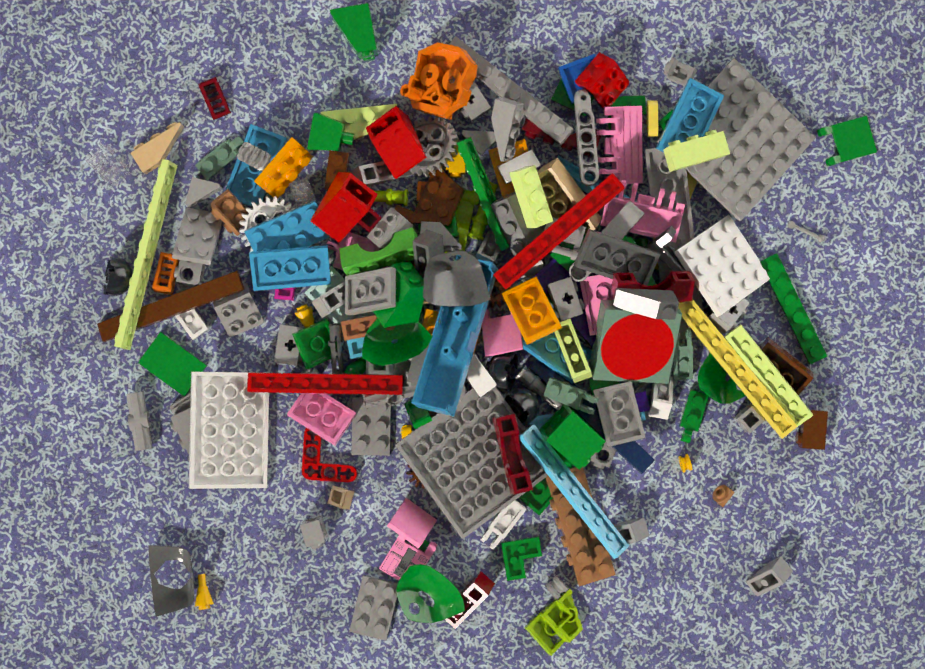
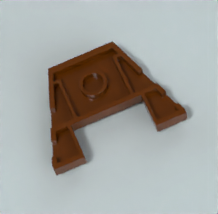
(437, 201)

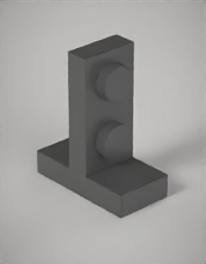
(666, 251)

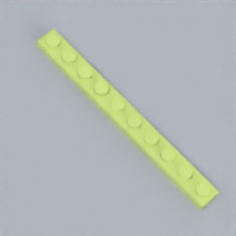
(146, 253)

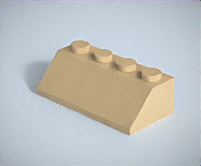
(562, 192)

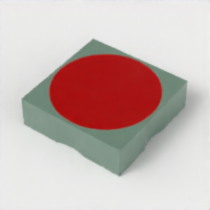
(633, 346)

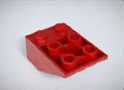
(396, 141)
(343, 205)

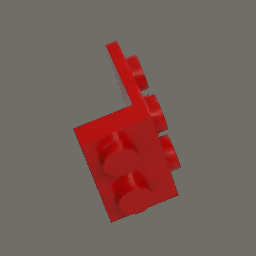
(603, 80)

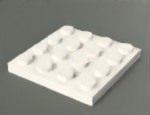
(722, 265)

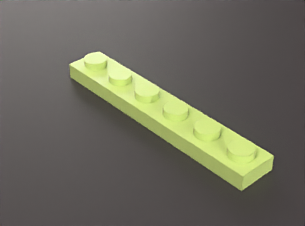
(768, 375)

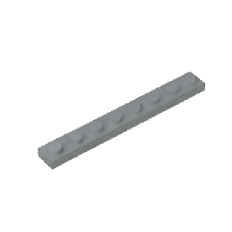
(505, 87)

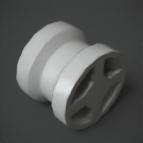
(556, 587)

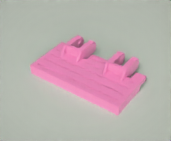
(624, 143)
(656, 217)

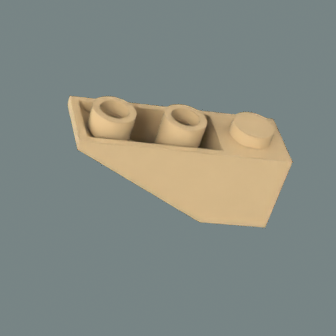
(150, 154)

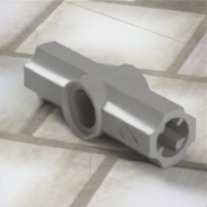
(373, 399)
(139, 421)

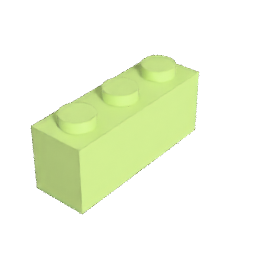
(696, 150)
(531, 196)
(572, 352)

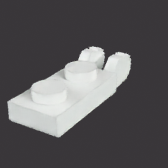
(504, 522)

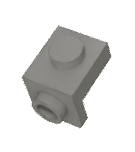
(678, 72)

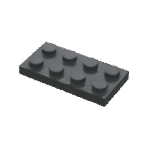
(611, 255)

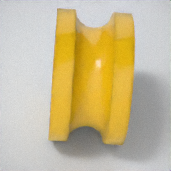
(685, 463)

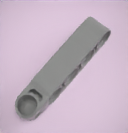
(584, 107)
(617, 228)

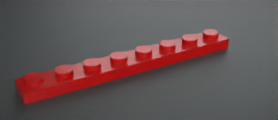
(559, 231)
(325, 383)

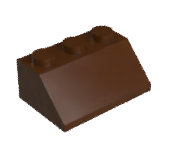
(790, 368)

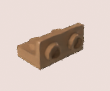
(229, 210)

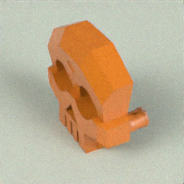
(439, 94)

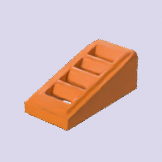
(157, 279)

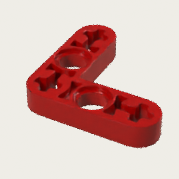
(315, 463)

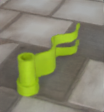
(464, 215)

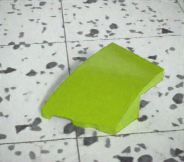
(558, 616)

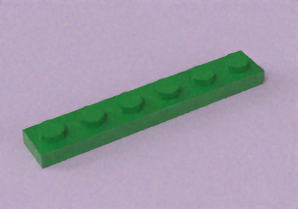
(482, 187)
(793, 309)

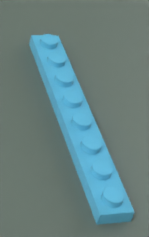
(574, 491)

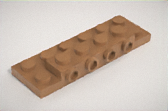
(586, 552)

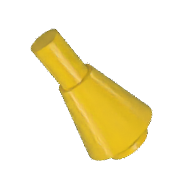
(305, 315)
(203, 596)

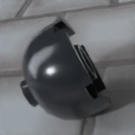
(117, 277)
(502, 369)
(523, 403)

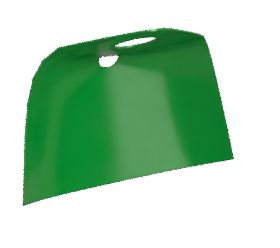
(379, 349)
(713, 383)
(437, 586)

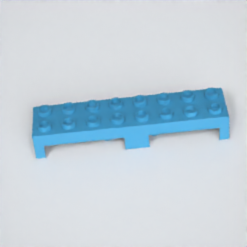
(451, 352)

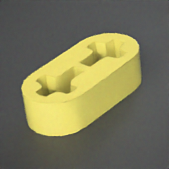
(652, 118)

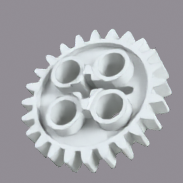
(266, 208)

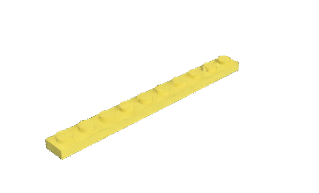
(736, 368)

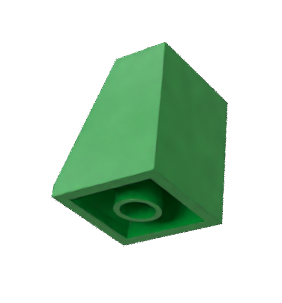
(357, 28)
(408, 297)
(572, 436)

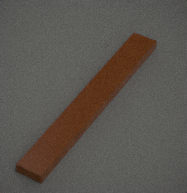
(177, 303)

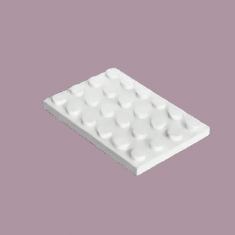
(227, 432)

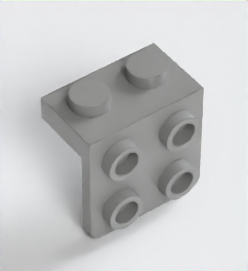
(238, 312)

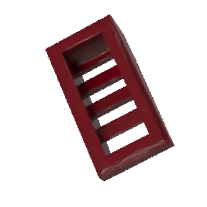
(202, 85)

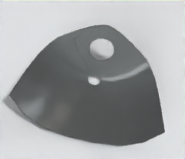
(455, 287)
(165, 598)

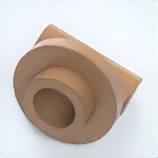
(722, 494)

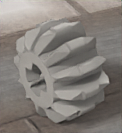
(254, 156)

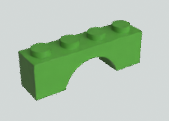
(400, 249)

